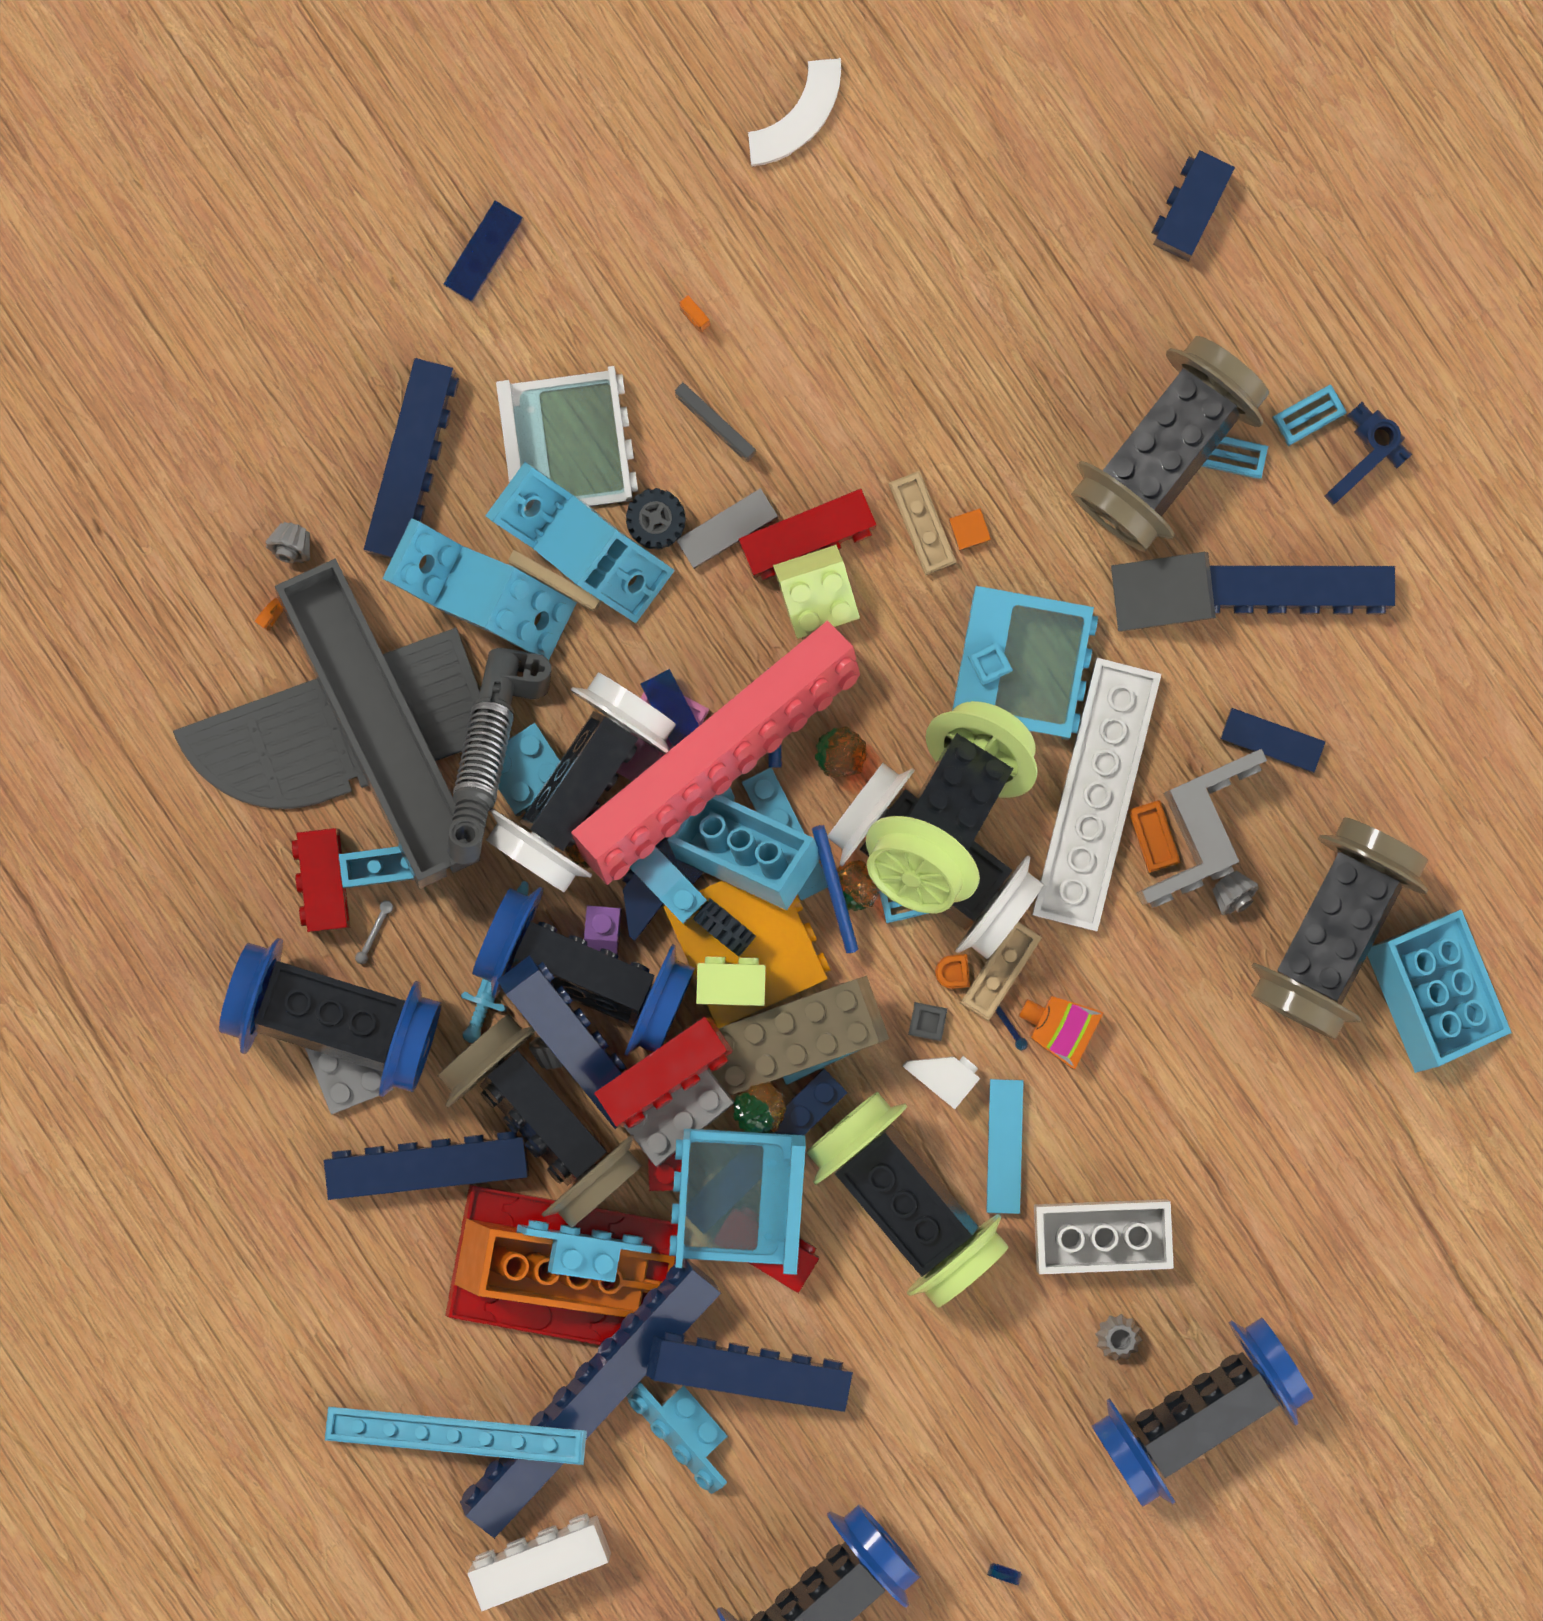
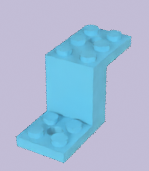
(580, 542)
(479, 589)

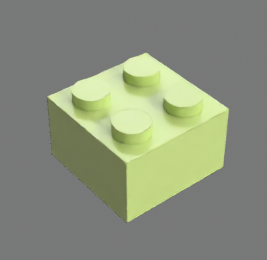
(816, 591)
(731, 983)

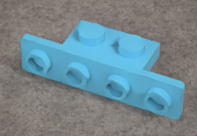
(583, 1254)
(685, 1429)

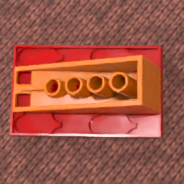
(506, 1279)

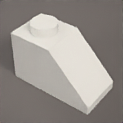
(945, 1077)

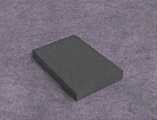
(1163, 591)

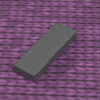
(714, 422)

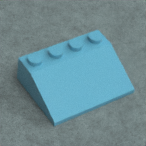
(1438, 991)

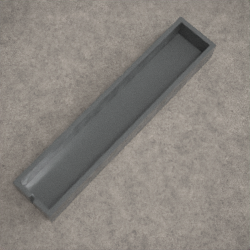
(373, 717)

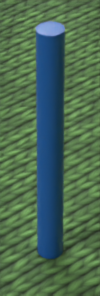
(835, 889)

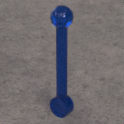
(1021, 1043)

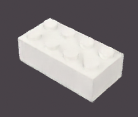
(1103, 1236)
(540, 1562)

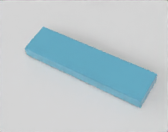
(1004, 1146)

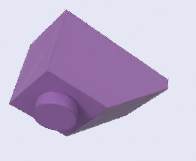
(602, 927)

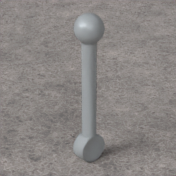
(386, 907)

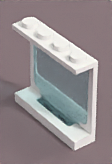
(570, 434)

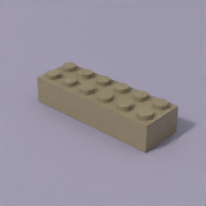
(801, 1035)

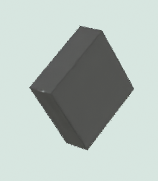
(927, 1021)

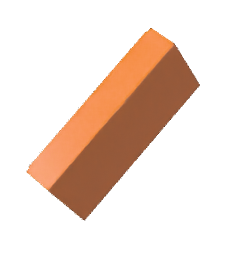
(1154, 836)

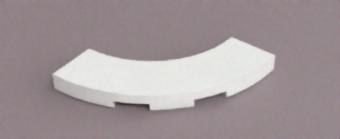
(803, 120)

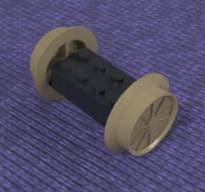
(1171, 443)
(1340, 927)
(541, 1118)

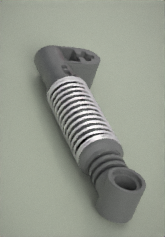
(491, 719)

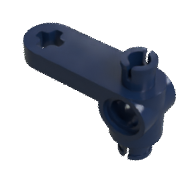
(1394, 451)

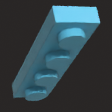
(772, 802)

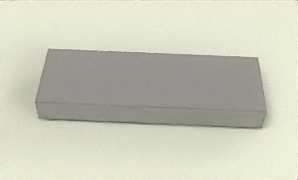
(726, 528)

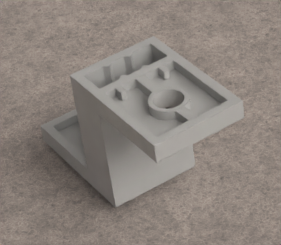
(1202, 829)

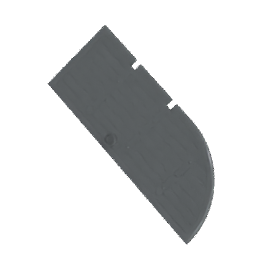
(292, 749)

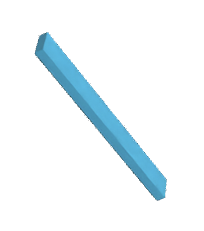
(456, 1435)

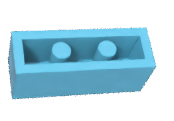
(373, 867)

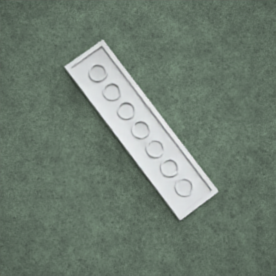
(1096, 794)

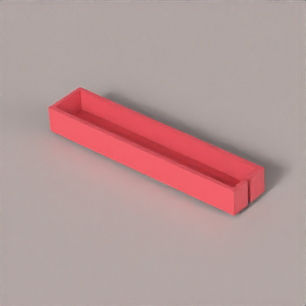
(717, 753)

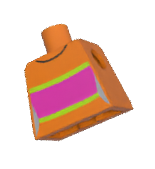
(1061, 1027)

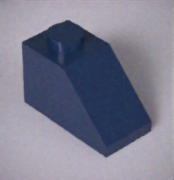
(640, 904)

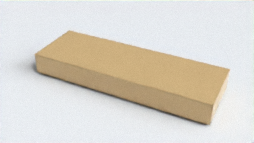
(922, 523)
(554, 581)
(1000, 971)

